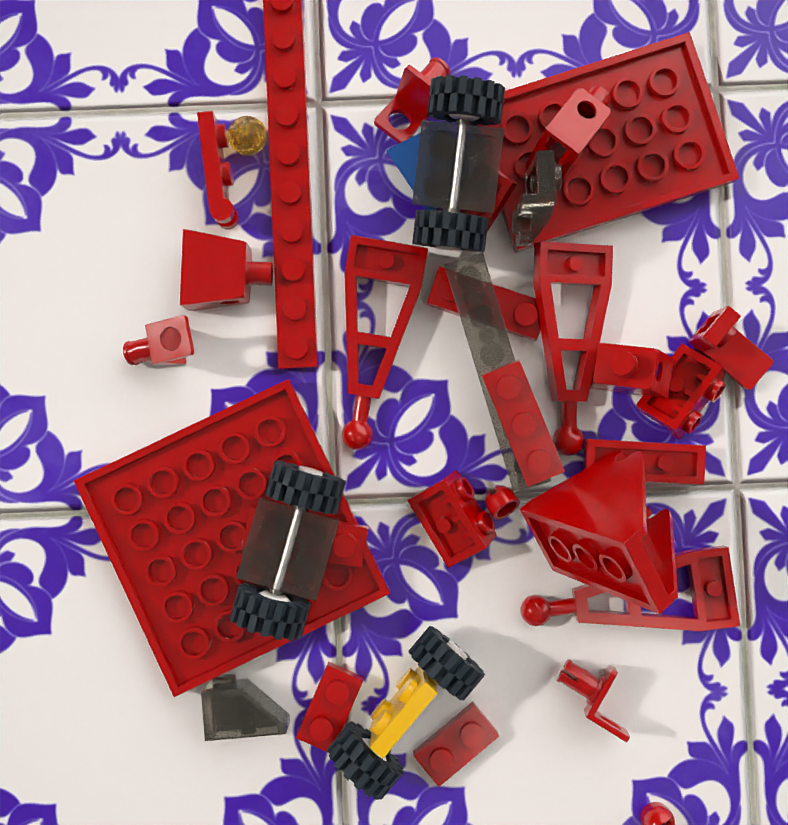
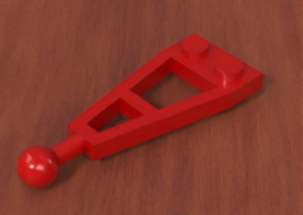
(383, 263)
(571, 266)
(710, 589)

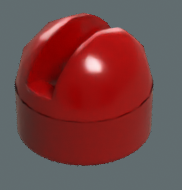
(502, 502)
(656, 814)

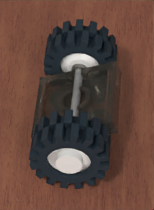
(458, 163)
(287, 551)

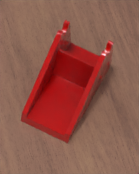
(602, 535)

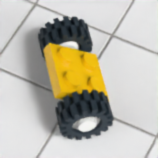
(366, 753)

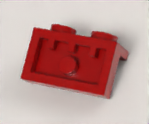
(692, 385)
(453, 518)

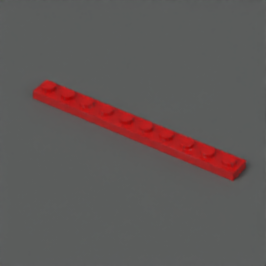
(290, 184)

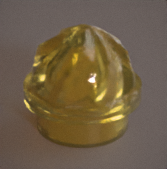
(247, 135)

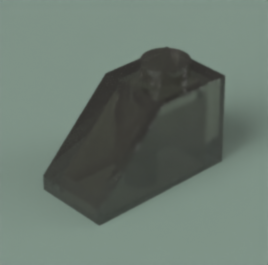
(240, 710)

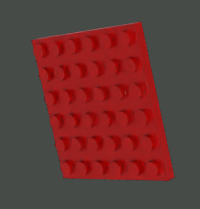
(178, 529)

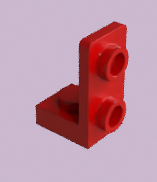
(730, 348)

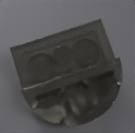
(538, 202)

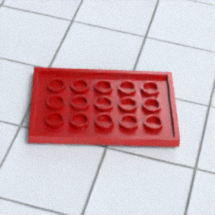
(649, 152)

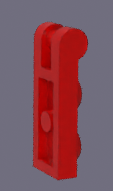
(217, 171)

